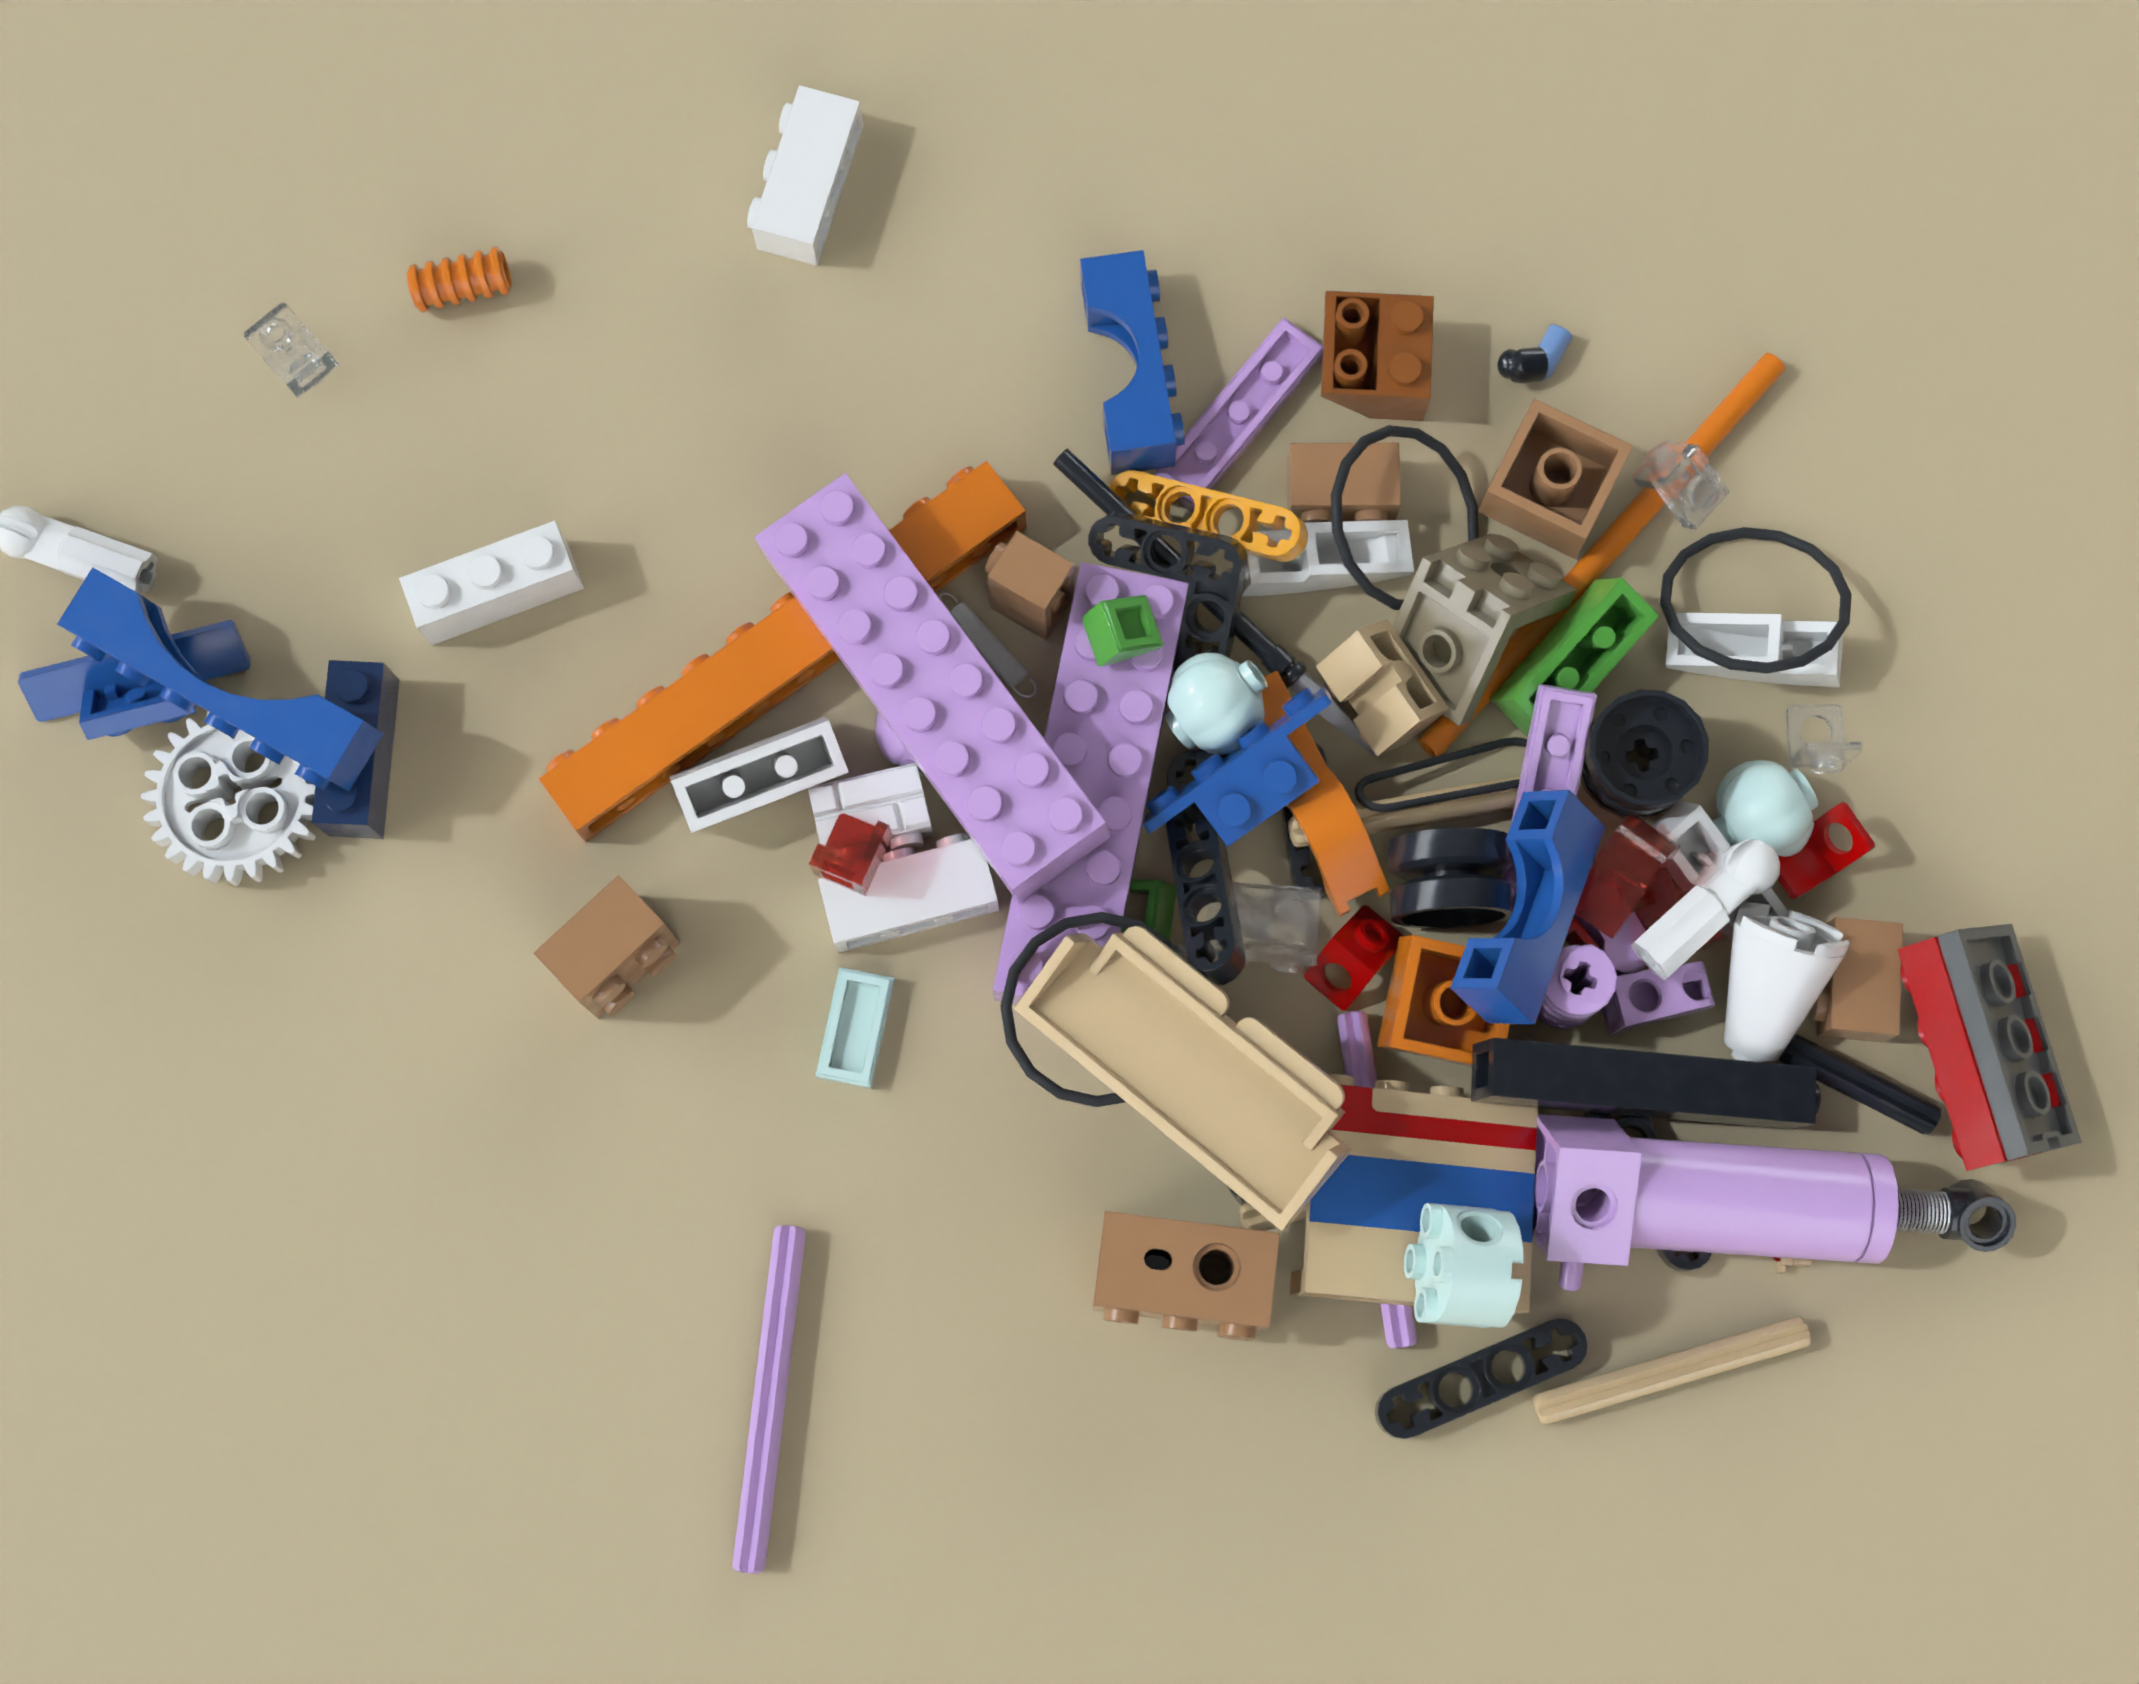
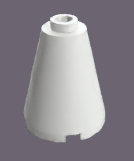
(1775, 978)

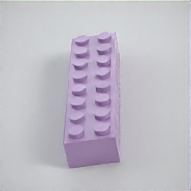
(933, 688)
(1107, 737)

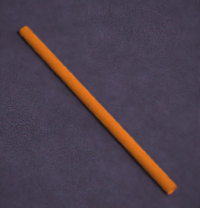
(1614, 542)

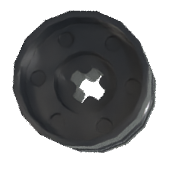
(1659, 728)

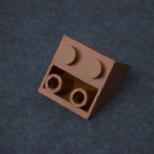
(1378, 353)

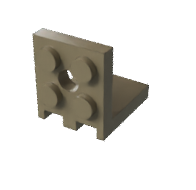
(1475, 602)

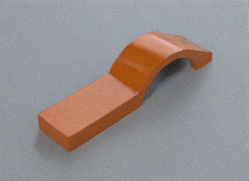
(1328, 817)

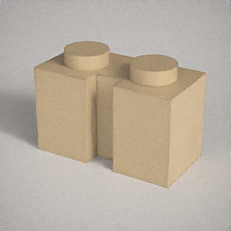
(1382, 686)

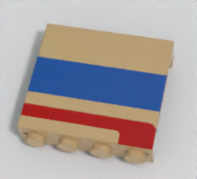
(1407, 1155)

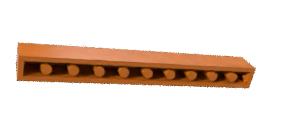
(762, 665)

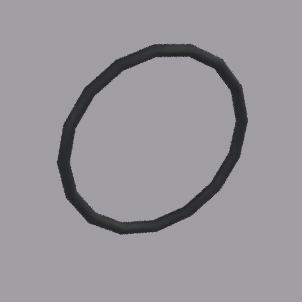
(1340, 481)
(1746, 665)
(1009, 992)

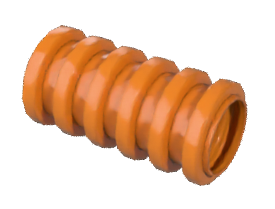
(459, 279)

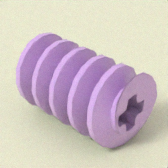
(1579, 986)

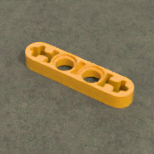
(1209, 509)

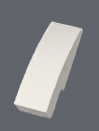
(1377, 548)
(1756, 639)
(1703, 854)

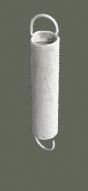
(989, 646)

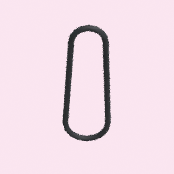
(1432, 762)

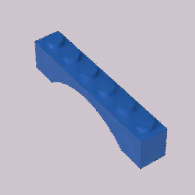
(307, 729)

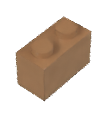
(1370, 489)
(1029, 584)
(1866, 986)

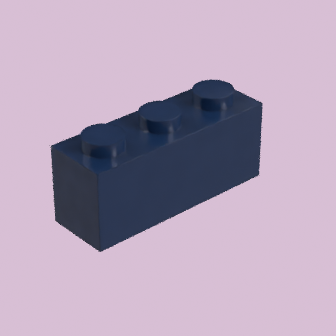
(370, 694)

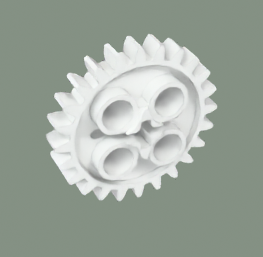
(243, 841)

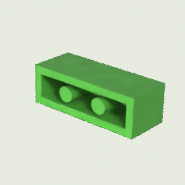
(1578, 648)

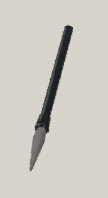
(1273, 656)

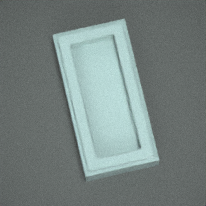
(855, 1028)

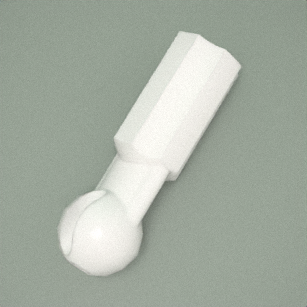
(74, 549)
(1705, 909)

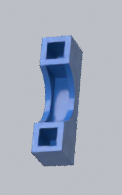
(1119, 305)
(1552, 852)

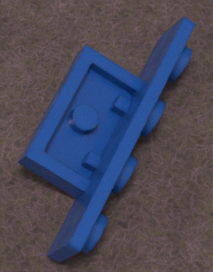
(113, 703)
(1252, 780)

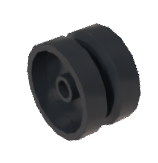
(1450, 878)

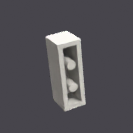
(806, 175)
(491, 583)
(758, 774)
(912, 894)

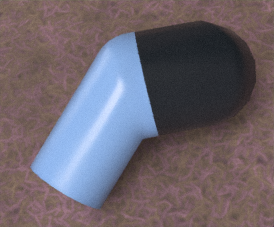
(1535, 363)

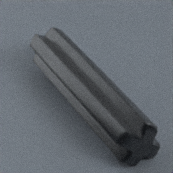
(1863, 1085)

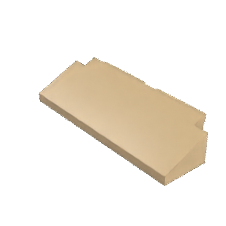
(1211, 1085)

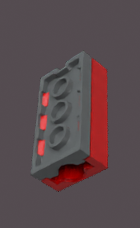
(1988, 1045)

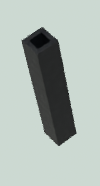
(1643, 1084)

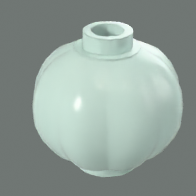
(1214, 702)
(1766, 805)

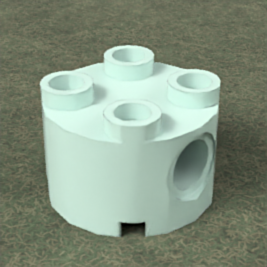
(1465, 1266)

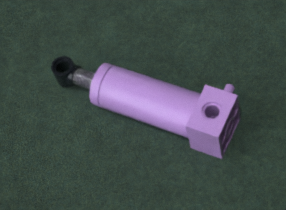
(1621, 1192)

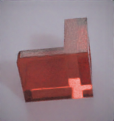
(851, 853)

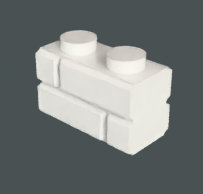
(883, 795)

